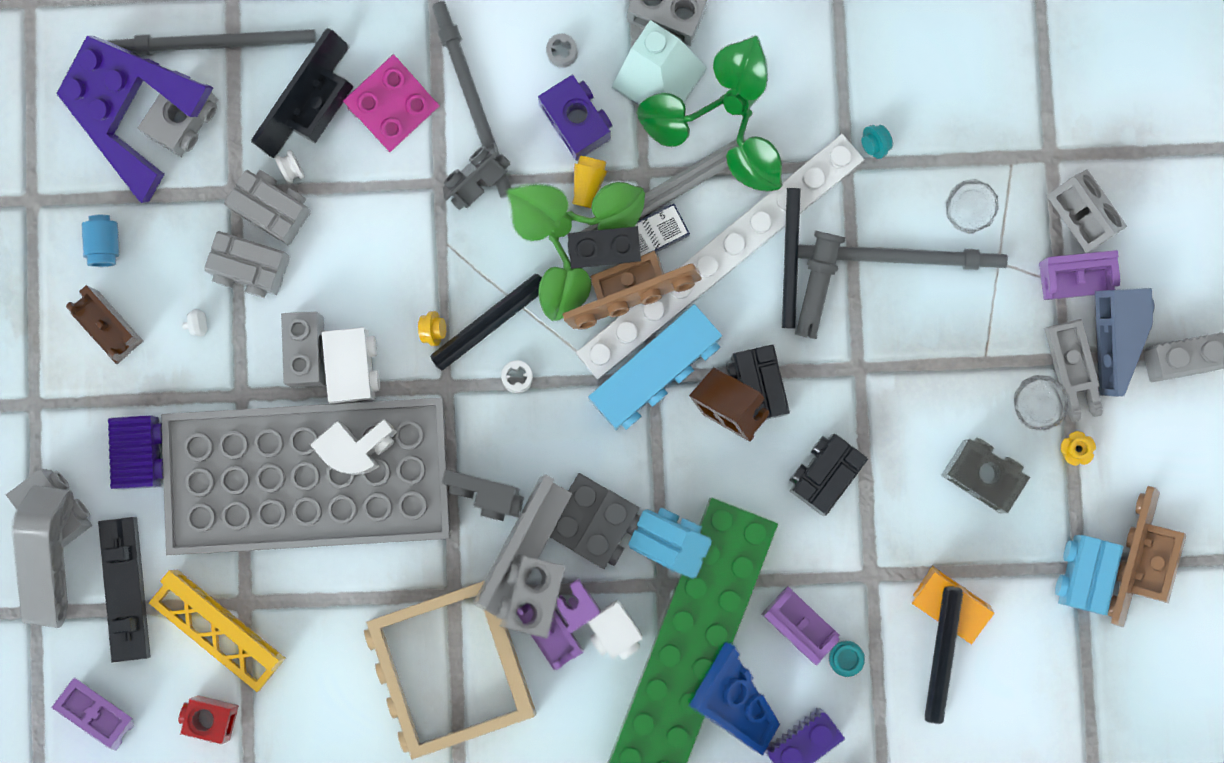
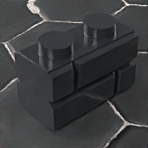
(761, 372)
(827, 474)

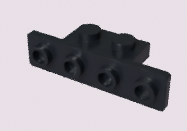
(308, 99)

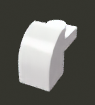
(347, 454)

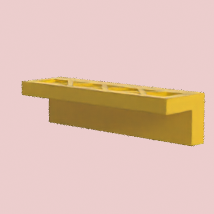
(220, 620)

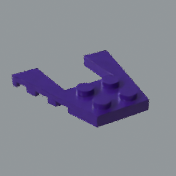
(100, 92)

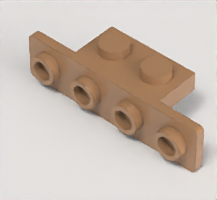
(628, 286)
(1151, 560)

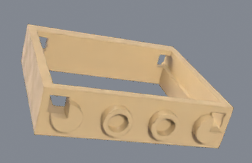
(397, 702)

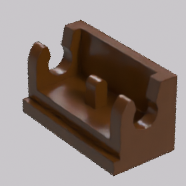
(104, 324)
(730, 403)

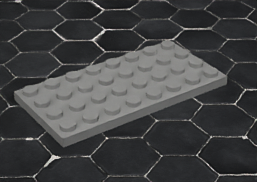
(261, 486)

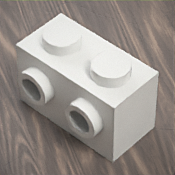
(349, 365)
(615, 632)

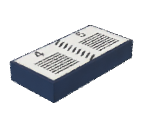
(661, 230)

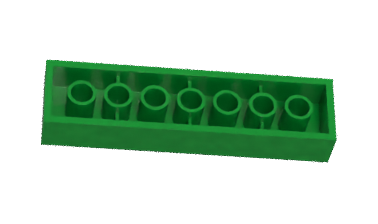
(694, 629)

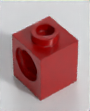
(223, 714)

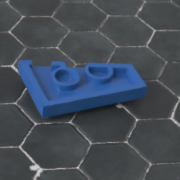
(734, 703)

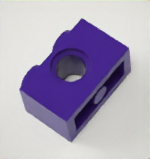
(578, 137)

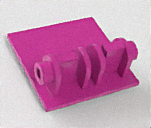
(391, 103)

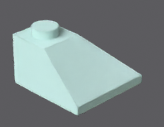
(658, 65)

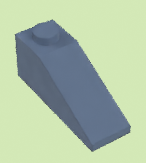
(1122, 331)

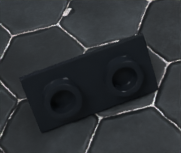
(604, 247)

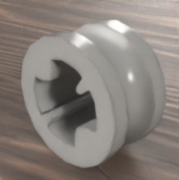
(558, 60)

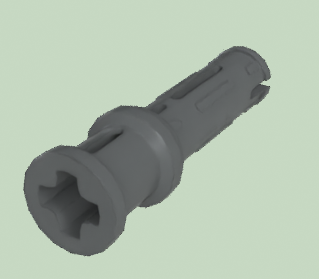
(821, 266)

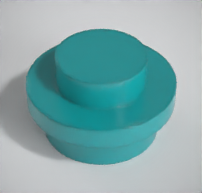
(877, 141)
(846, 658)

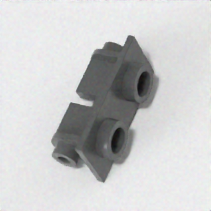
(464, 183)

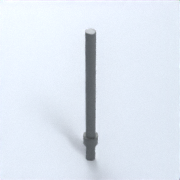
(451, 37)
(145, 45)
(970, 259)

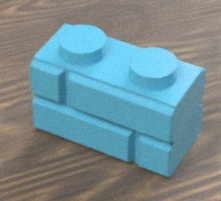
(670, 543)
(1089, 574)

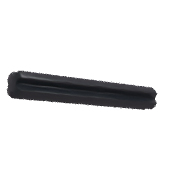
(487, 323)
(943, 654)

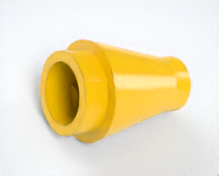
(588, 179)

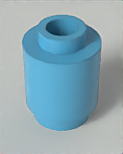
(100, 241)

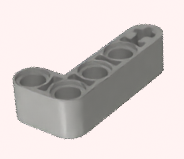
(40, 555)

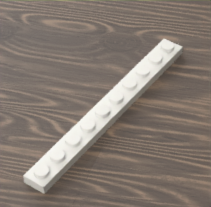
(721, 256)

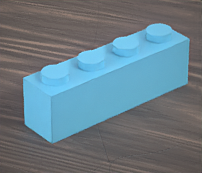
(655, 367)

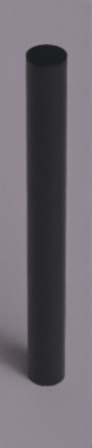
(791, 257)

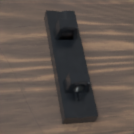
(124, 589)

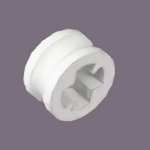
(289, 167)
(516, 366)

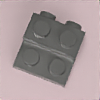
(493, 497)
(595, 522)

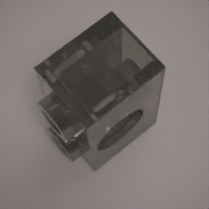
(964, 473)

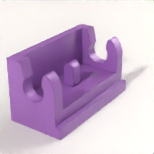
(1079, 274)
(581, 611)
(801, 625)
(559, 645)
(93, 714)

